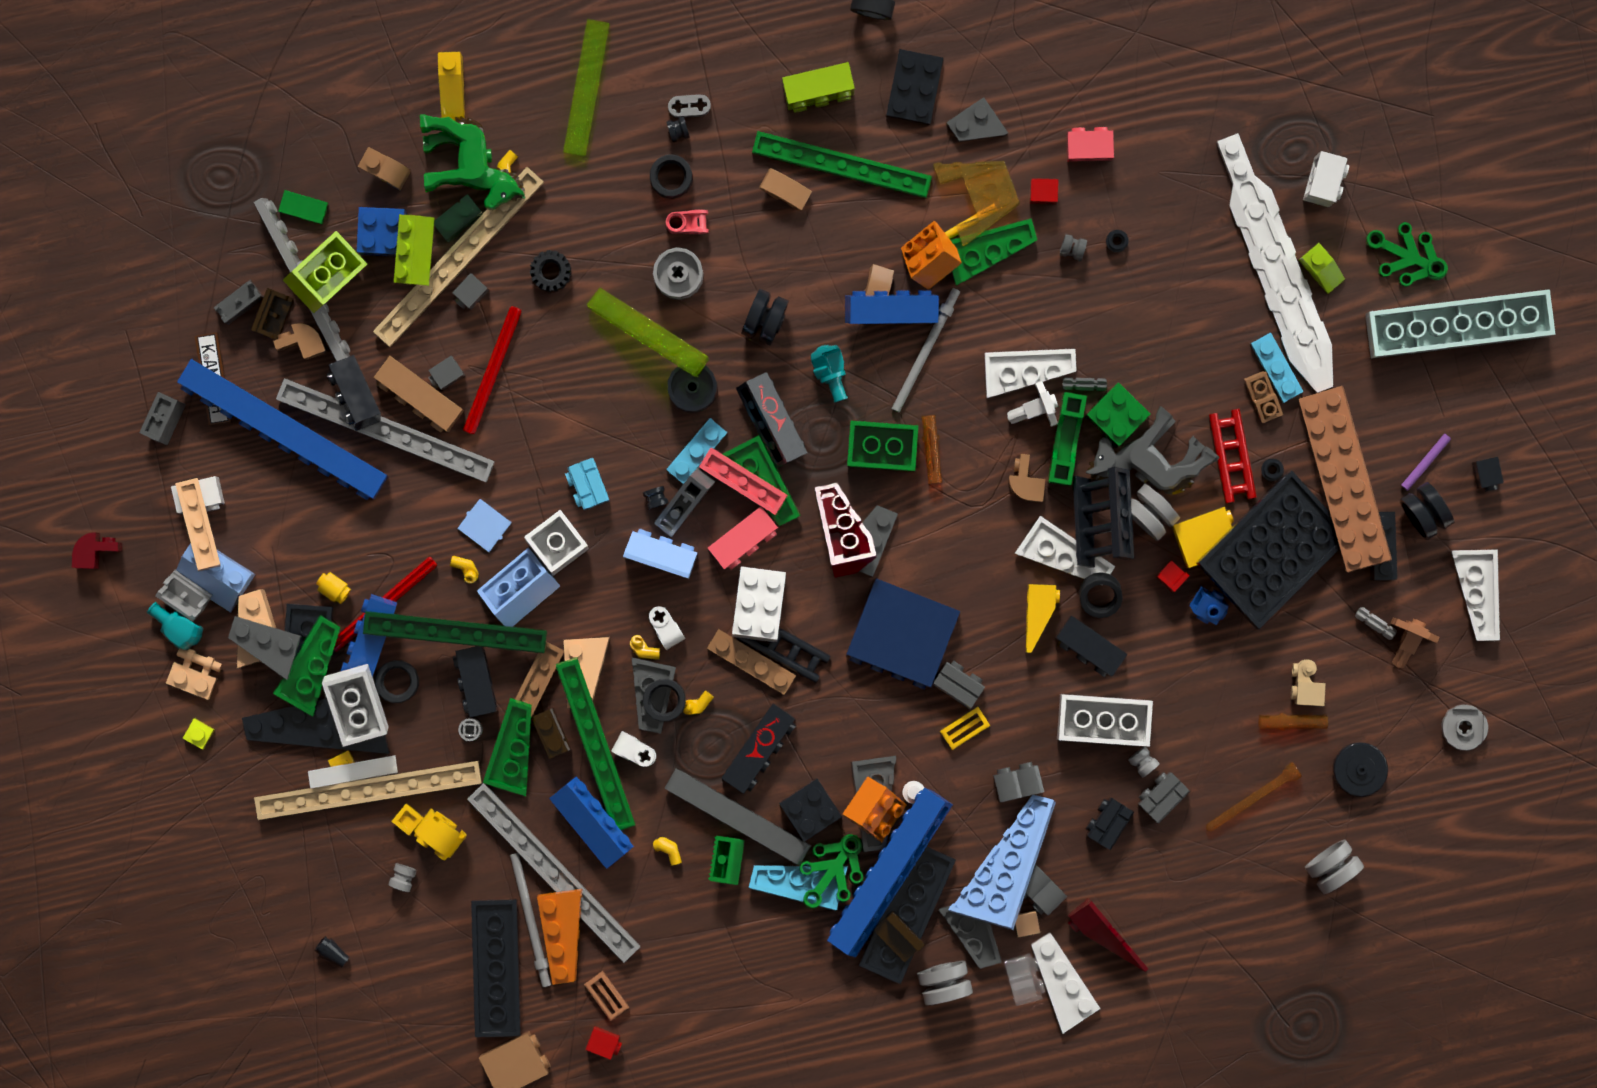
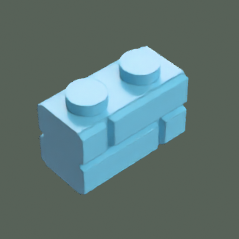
(587, 484)

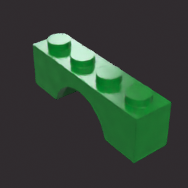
(1066, 439)

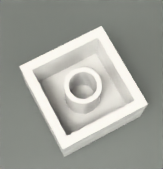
(1325, 179)
(556, 542)

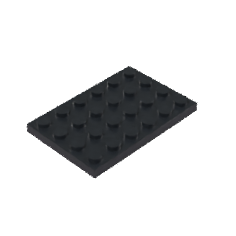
(1272, 550)

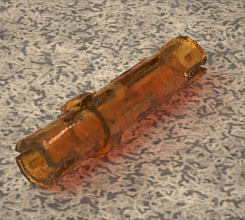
(930, 422)
(1292, 721)

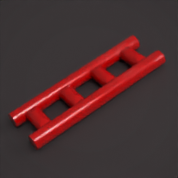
(1221, 447)

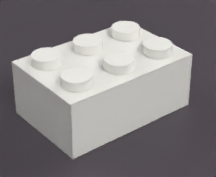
(759, 604)
(355, 705)

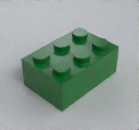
(882, 446)

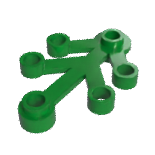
(1409, 255)
(834, 868)

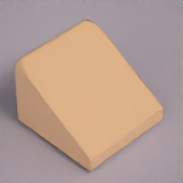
(1027, 924)

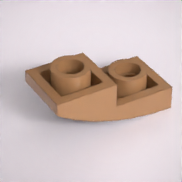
(786, 189)
(879, 279)
(1263, 397)

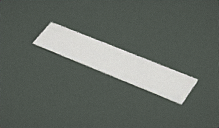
(352, 771)

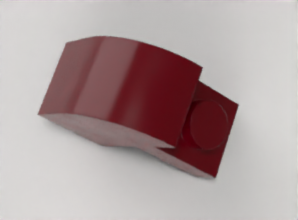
(87, 548)

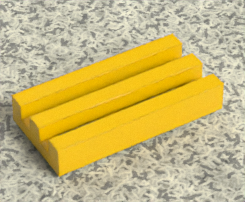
(949, 738)

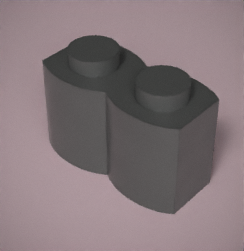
(1018, 782)
(1044, 892)

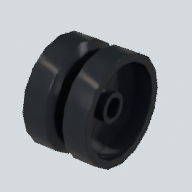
(767, 318)
(689, 400)
(1427, 511)

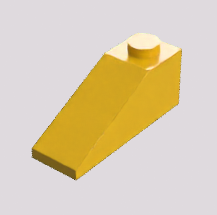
(451, 84)
(1040, 606)

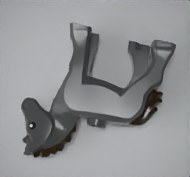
(1149, 462)

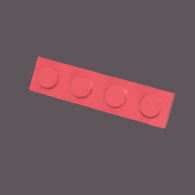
(743, 481)

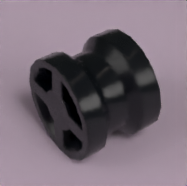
(678, 129)
(655, 497)

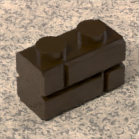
(551, 733)

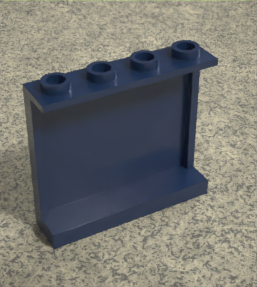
(902, 634)

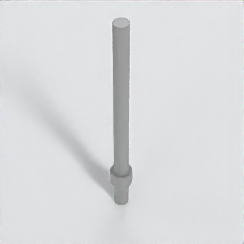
(945, 311)
(541, 963)

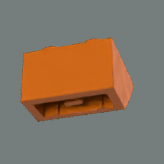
(930, 256)
(874, 809)

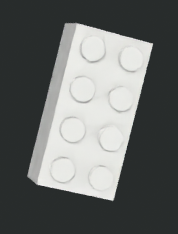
(1104, 720)

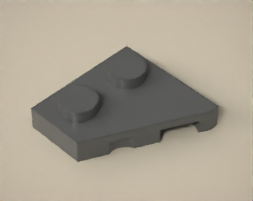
(976, 123)

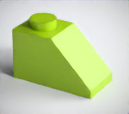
(1322, 268)

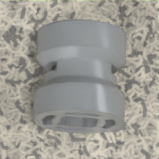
(474, 729)
(1143, 761)
(402, 877)

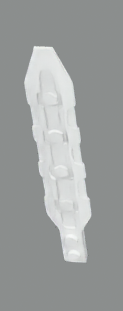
(1278, 269)

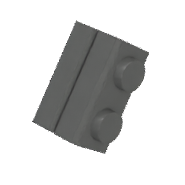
(958, 684)
(1163, 796)

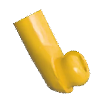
(507, 160)
(467, 567)
(642, 650)
(698, 706)
(668, 847)

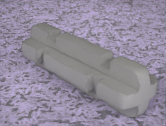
(1375, 623)

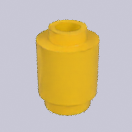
(333, 587)

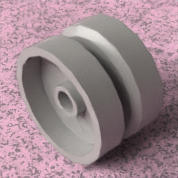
(668, 264)
(1153, 510)
(1334, 867)
(946, 984)

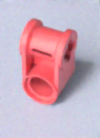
(689, 222)

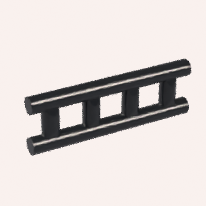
(789, 661)

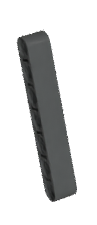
(737, 816)

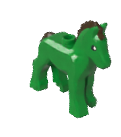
(472, 160)

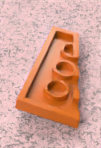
(560, 926)

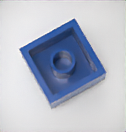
(378, 231)

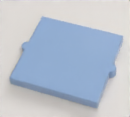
(484, 525)

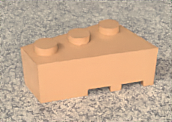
(256, 608)
(591, 657)

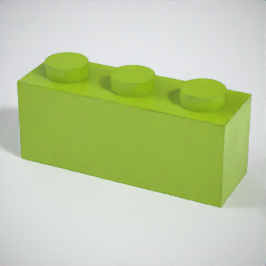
(414, 250)

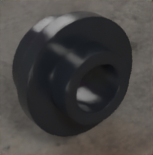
(1124, 240)
(1279, 469)

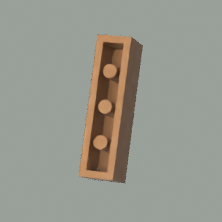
(419, 394)

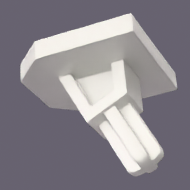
(1034, 408)

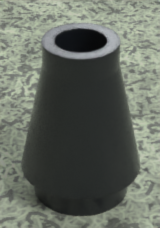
(331, 952)

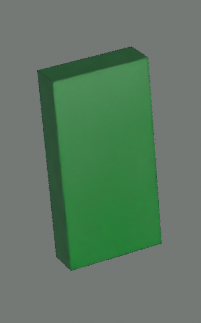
(303, 207)

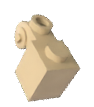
(1305, 691)

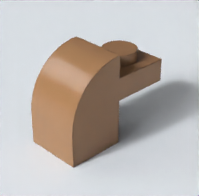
(384, 168)
(306, 337)
(1025, 487)

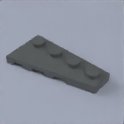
(881, 771)

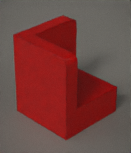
(1044, 191)
(1172, 576)

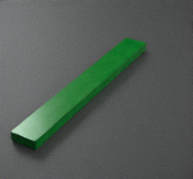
(841, 164)
(595, 742)

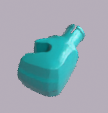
(829, 369)
(175, 628)

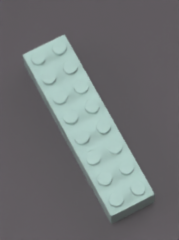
(1460, 324)

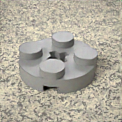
(1473, 717)

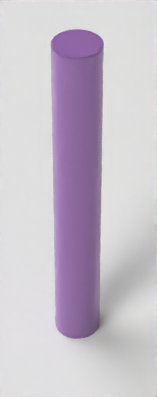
(1426, 461)

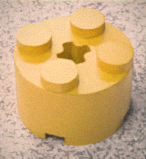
(439, 833)

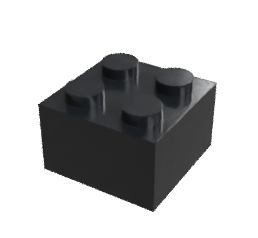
(810, 809)

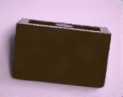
(898, 936)

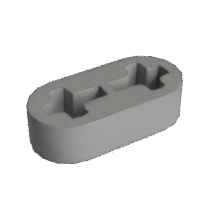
(689, 100)

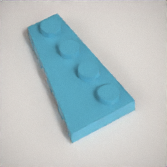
(791, 884)

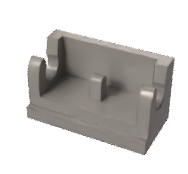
(184, 595)

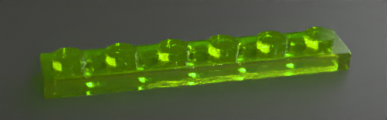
(586, 87)
(647, 332)

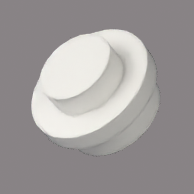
(910, 791)

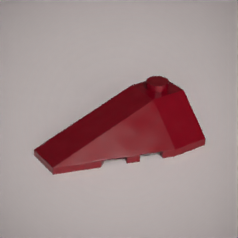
(846, 536)
(1094, 925)

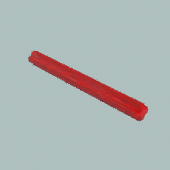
(492, 370)
(393, 595)

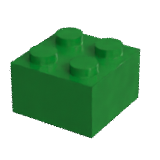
(1117, 414)

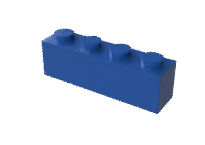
(891, 308)
(368, 647)
(591, 822)

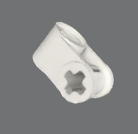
(668, 630)
(630, 749)

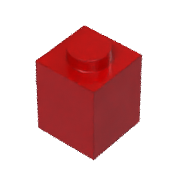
(603, 1043)

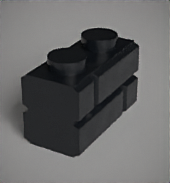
(1109, 822)

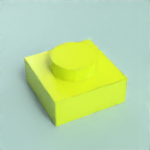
(198, 733)

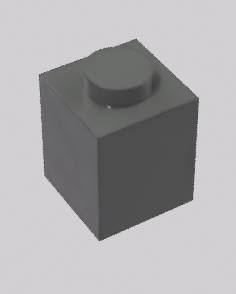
(469, 292)
(445, 373)

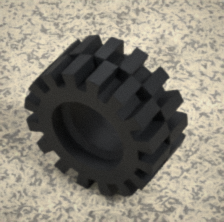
(550, 257)

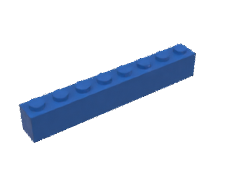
(889, 872)

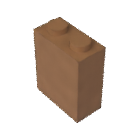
(515, 1062)

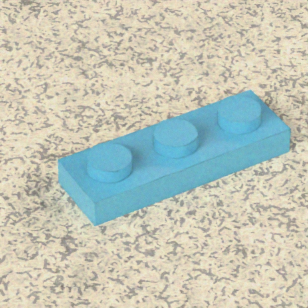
(1276, 367)
(696, 450)

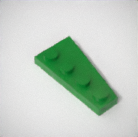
(992, 248)
(755, 458)
(309, 667)
(511, 751)

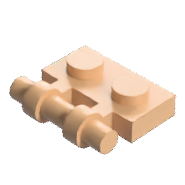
(192, 680)

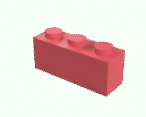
(743, 539)

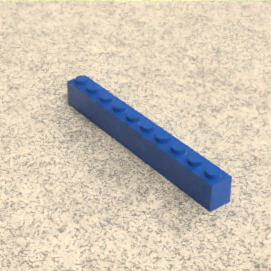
(282, 429)

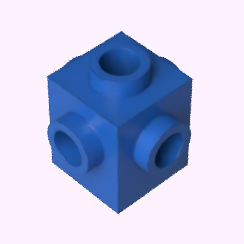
(1209, 606)

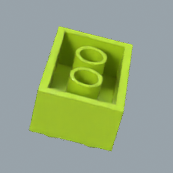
(818, 87)
(324, 272)

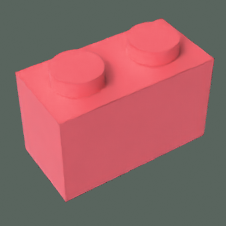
(1090, 145)

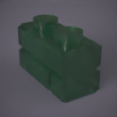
(457, 218)

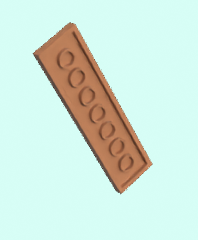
(1345, 479)

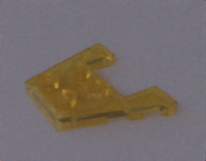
(989, 192)

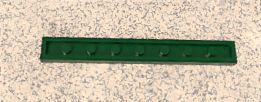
(454, 632)

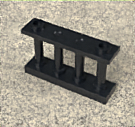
(1120, 514)

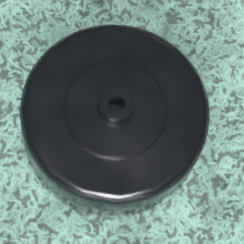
(1360, 769)

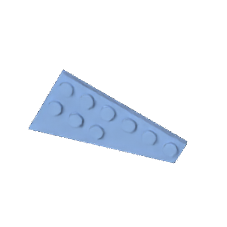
(1004, 875)

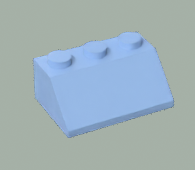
(661, 553)
(222, 582)
(518, 588)

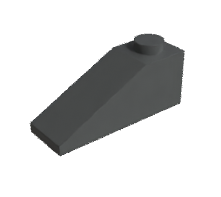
(685, 501)

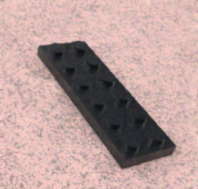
(914, 906)
(496, 968)

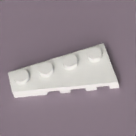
(1024, 368)
(1058, 550)
(1479, 585)
(1065, 988)

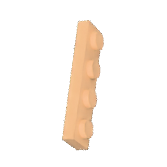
(197, 524)

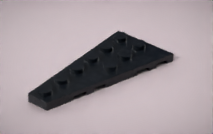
(299, 728)

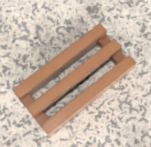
(595, 979)

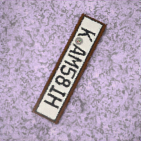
(211, 357)

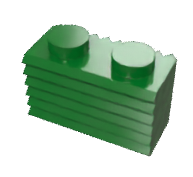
(726, 860)

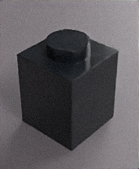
(1488, 473)

